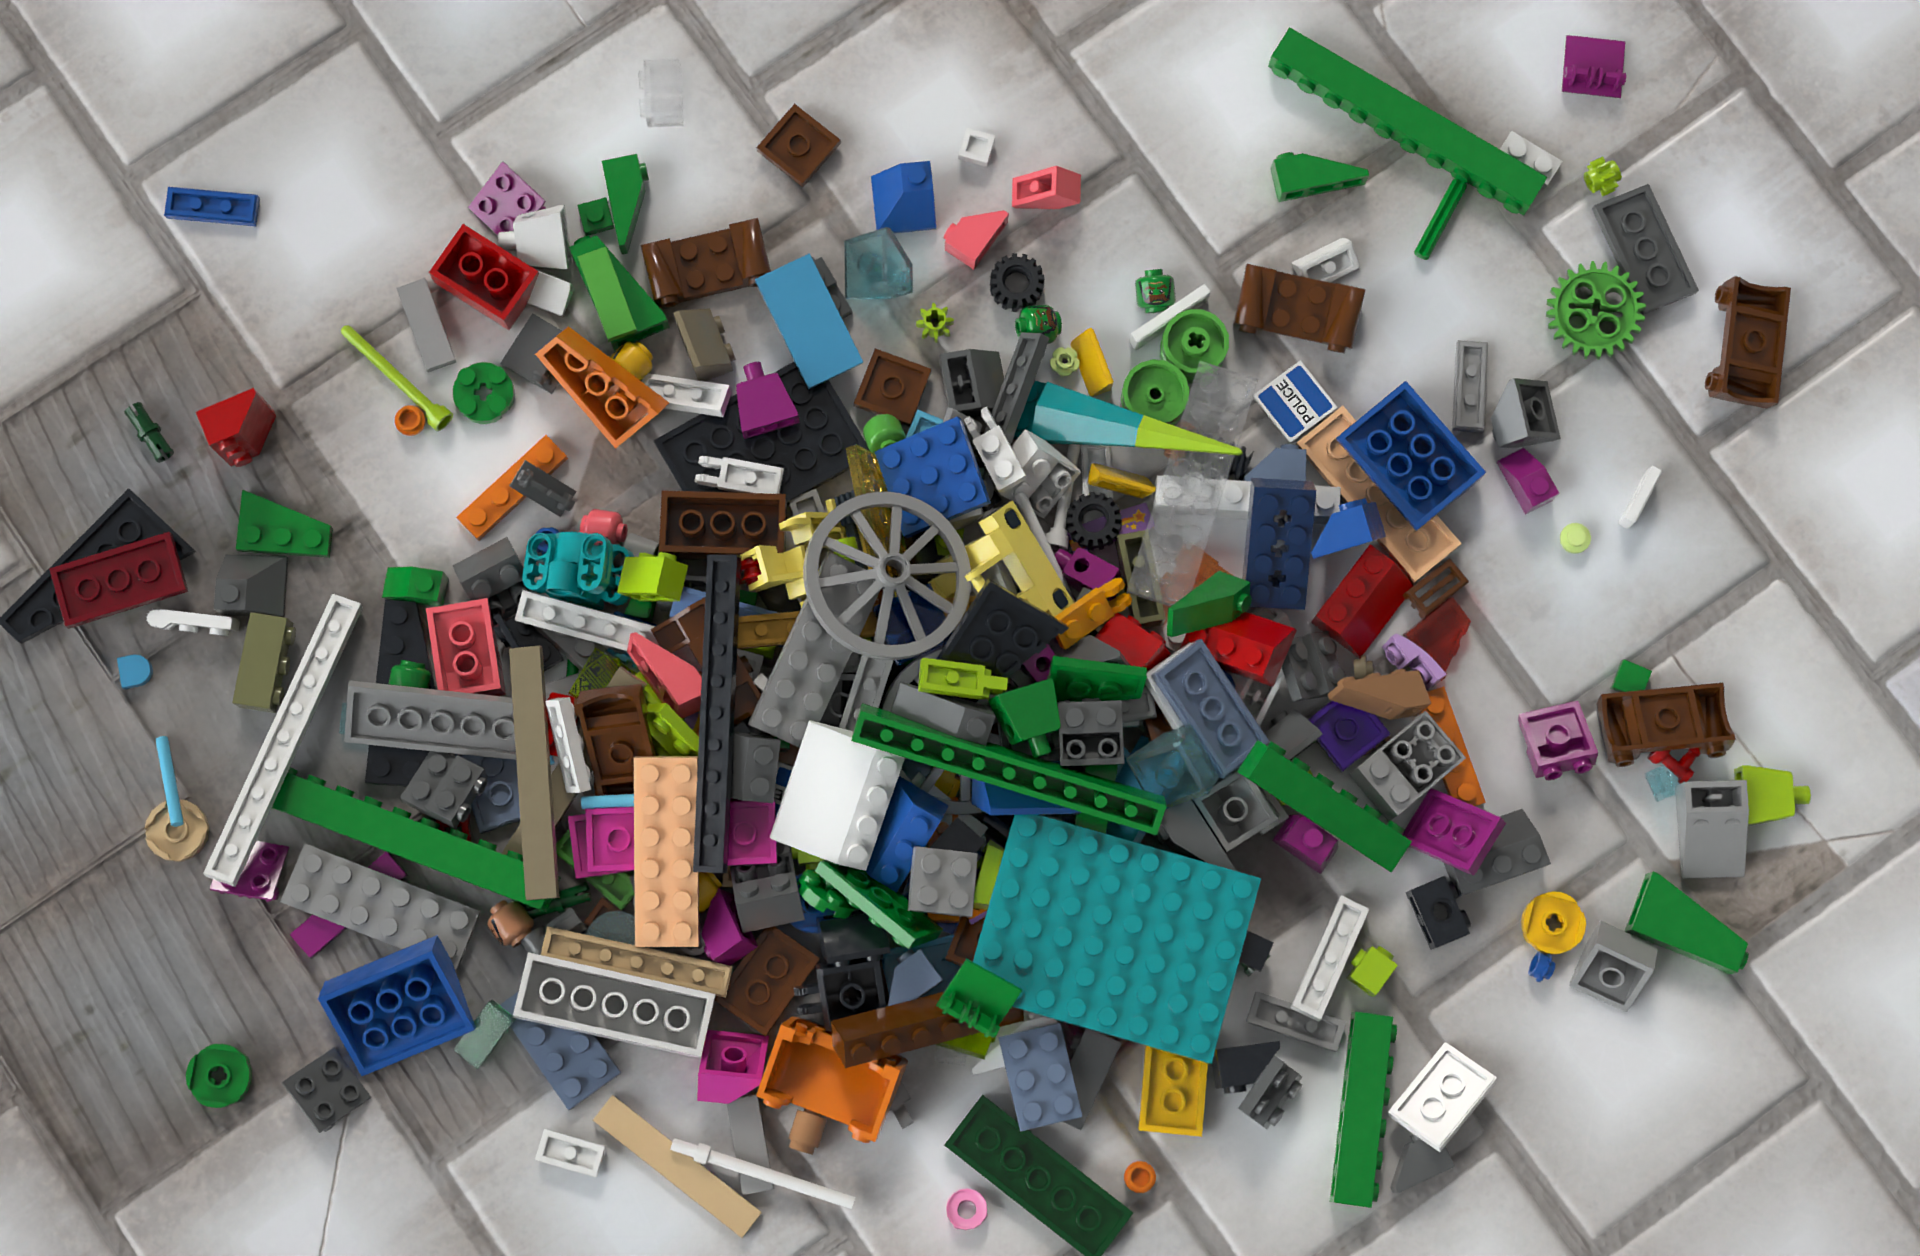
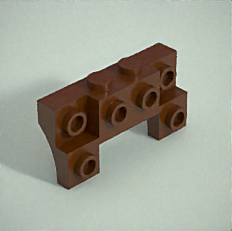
(688, 629)

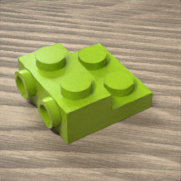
(670, 733)

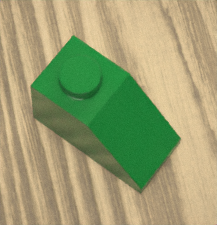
(416, 585)

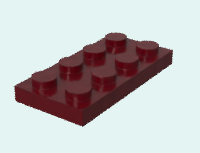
(118, 580)

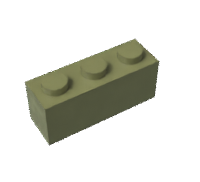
(1147, 612)
(264, 662)

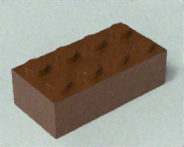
(720, 523)

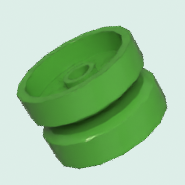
(1198, 329)
(1158, 379)

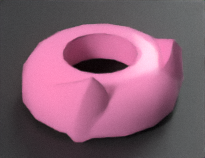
(962, 1196)

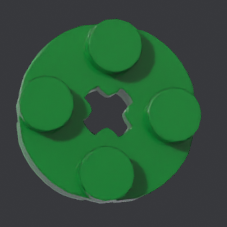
(471, 380)
(822, 896)
(209, 1060)

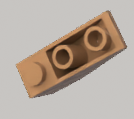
(1388, 696)

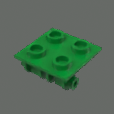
(978, 998)

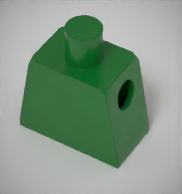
(1028, 715)

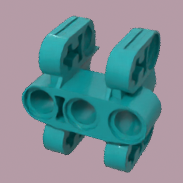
(575, 568)

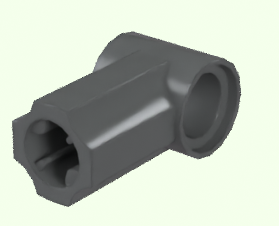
(566, 921)

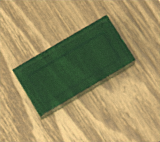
(490, 1028)

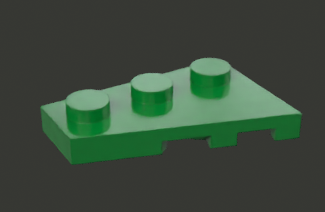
(279, 530)
(1083, 679)

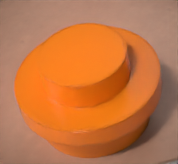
(410, 420)
(1139, 1177)

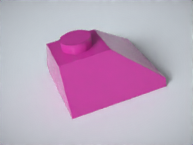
(730, 1065)

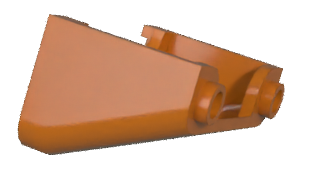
(812, 1076)

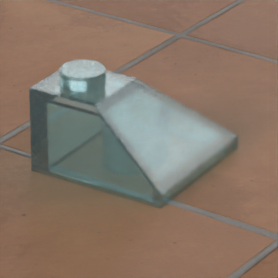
(877, 267)

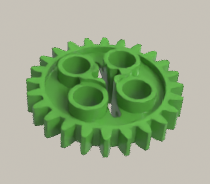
(1600, 284)

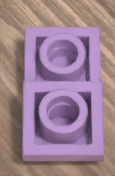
(1405, 653)

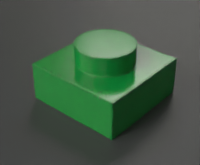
(596, 216)

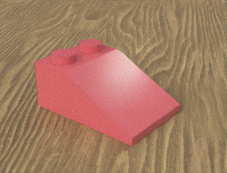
(465, 648)

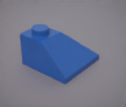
(904, 198)

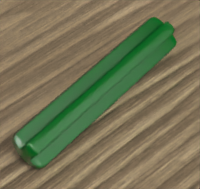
(1440, 219)

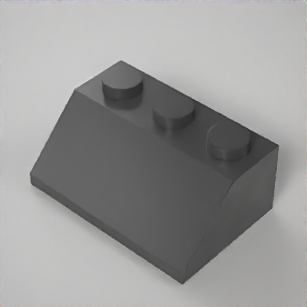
(1513, 854)

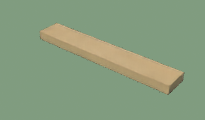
(637, 961)
(676, 1167)

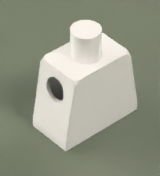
(540, 238)

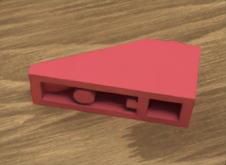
(668, 675)

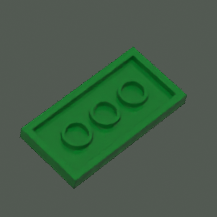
(881, 904)

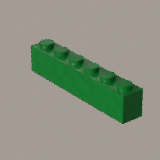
(1325, 806)
(1362, 1108)

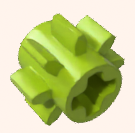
(1602, 176)
(931, 331)

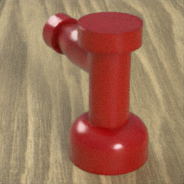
(1679, 768)

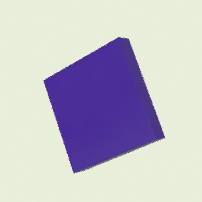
(1347, 732)

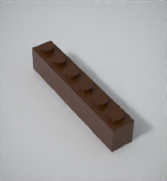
(900, 1030)

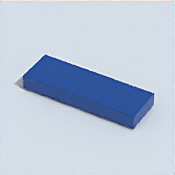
(212, 206)

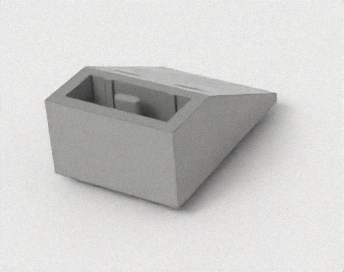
(1407, 766)
(1712, 828)

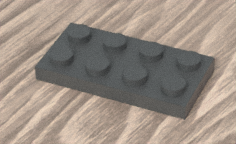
(1645, 247)

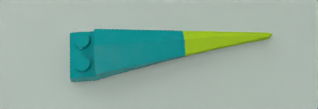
(1078, 419)

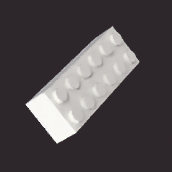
(614, 1005)

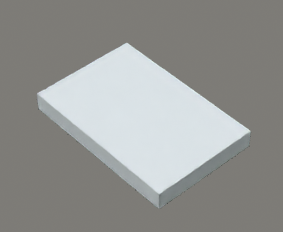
(1442, 1097)

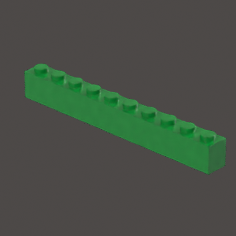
(1406, 122)
(1010, 770)
(404, 837)

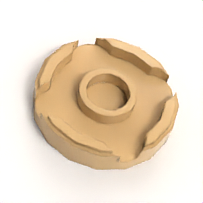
(177, 842)

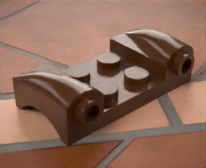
(706, 263)
(1299, 307)
(1751, 343)
(1664, 721)
(614, 734)

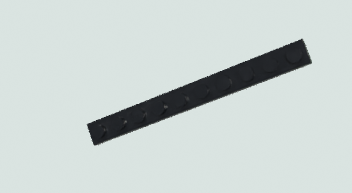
(717, 714)

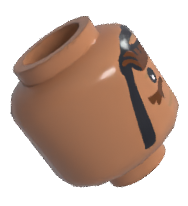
(510, 923)

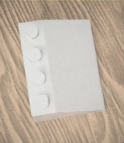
(836, 797)

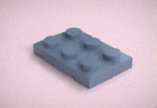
(1040, 1077)

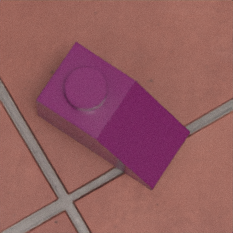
(1528, 480)
(723, 931)

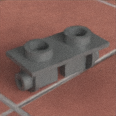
(543, 489)

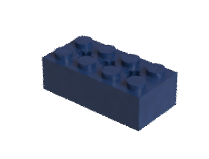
(1264, 530)

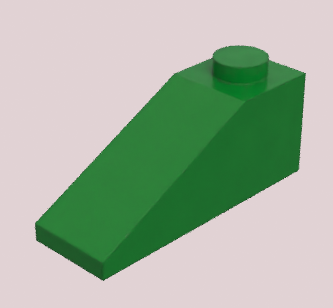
(1310, 175)
(626, 193)
(1210, 604)

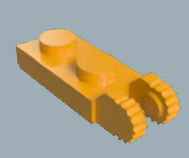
(1092, 611)

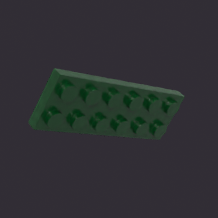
(1038, 1178)

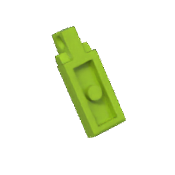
(959, 679)

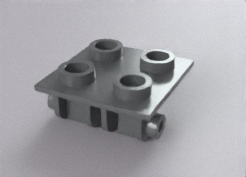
(522, 356)
(326, 1090)

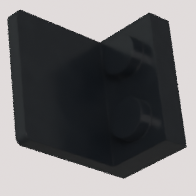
(520, 634)

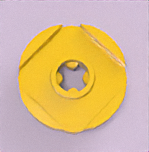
(1568, 914)

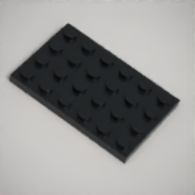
(807, 451)

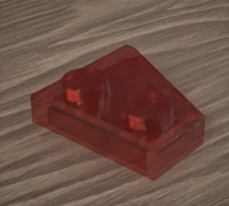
(1441, 632)

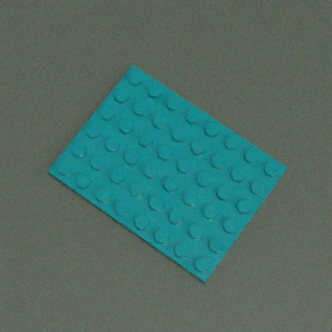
(1116, 934)

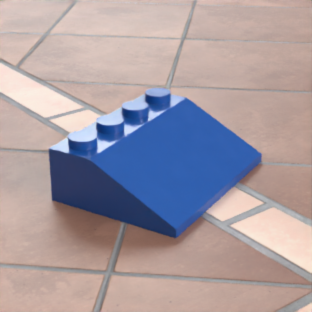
(1411, 456)
(397, 1005)

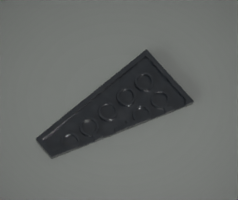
(121, 524)
(1000, 632)
(400, 640)

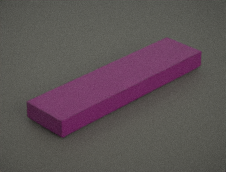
(318, 932)

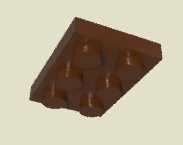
(767, 978)

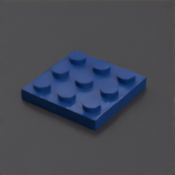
(935, 469)

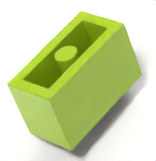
(652, 577)

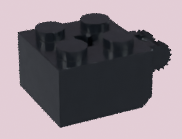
(832, 984)

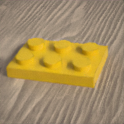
(1172, 1093)

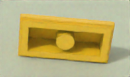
(1092, 363)
(1120, 481)

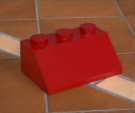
(485, 276)
(237, 426)
(1363, 601)
(1248, 646)

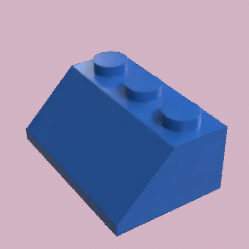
(1352, 526)
(1001, 801)
(907, 824)

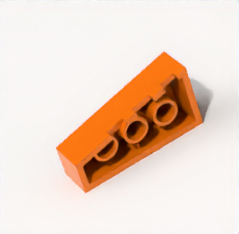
(600, 386)

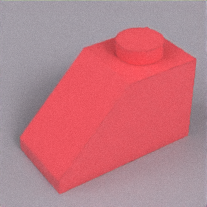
(1046, 189)
(974, 236)

